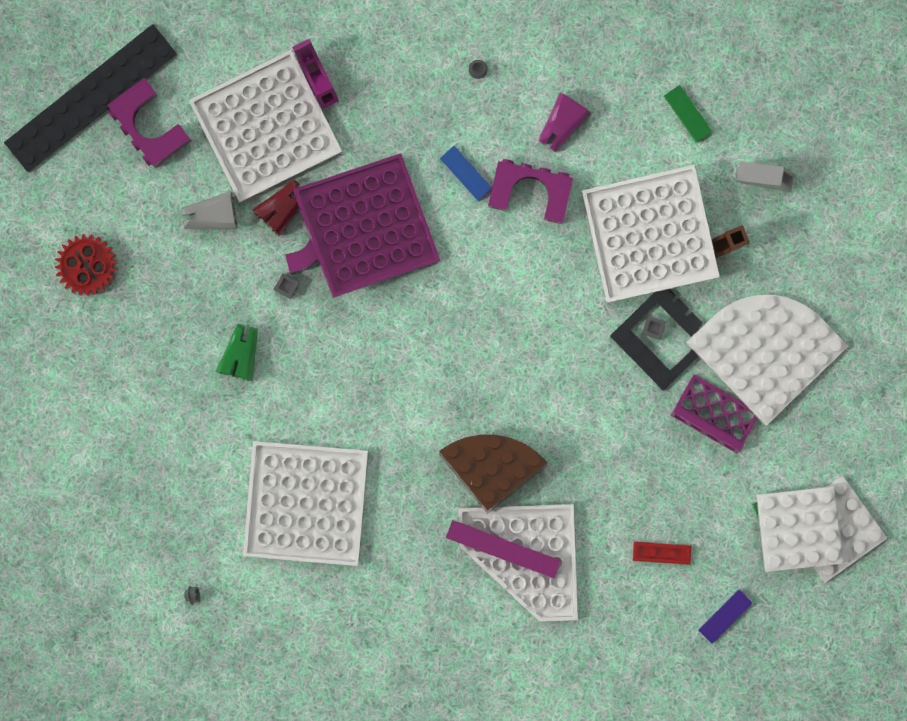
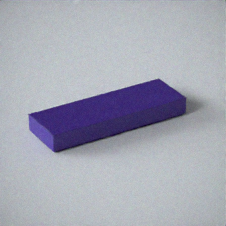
(724, 616)

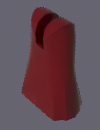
(279, 208)

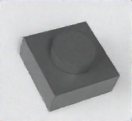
(286, 286)
(653, 327)

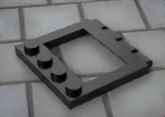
(641, 353)

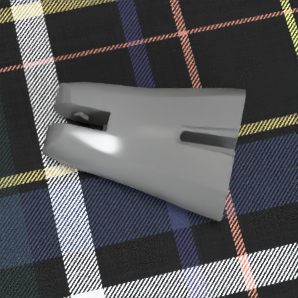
(212, 213)

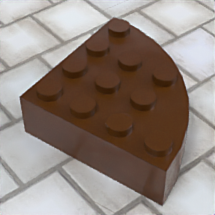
(492, 466)

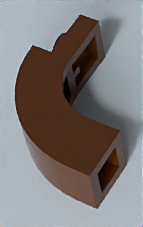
(730, 241)

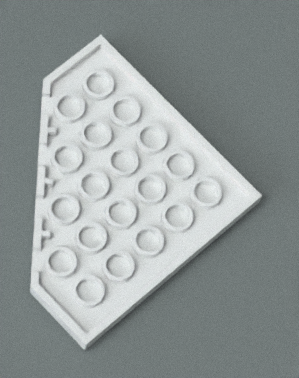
(539, 528)

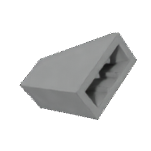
(765, 176)

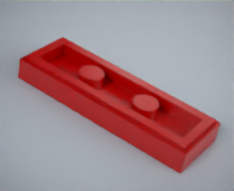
(662, 553)

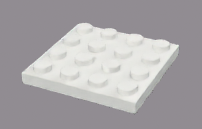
(856, 526)
(799, 529)

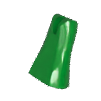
(240, 354)

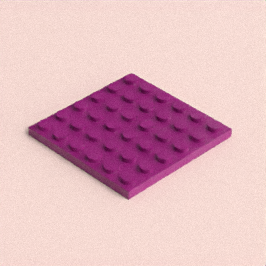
(366, 225)

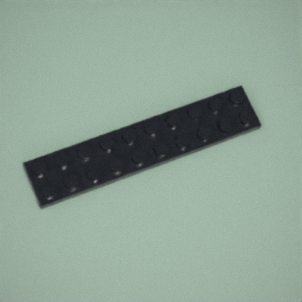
(89, 98)

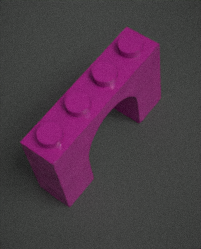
(125, 110)
(509, 174)

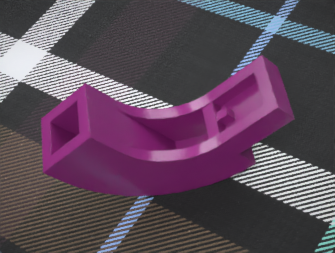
(315, 74)
(301, 259)

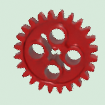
(99, 255)

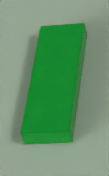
(687, 113)

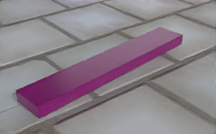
(503, 549)

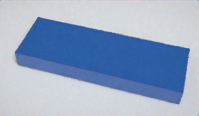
(466, 173)

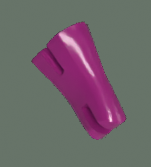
(563, 121)

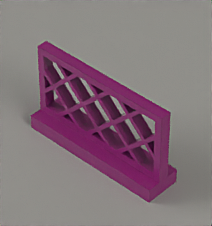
(703, 425)

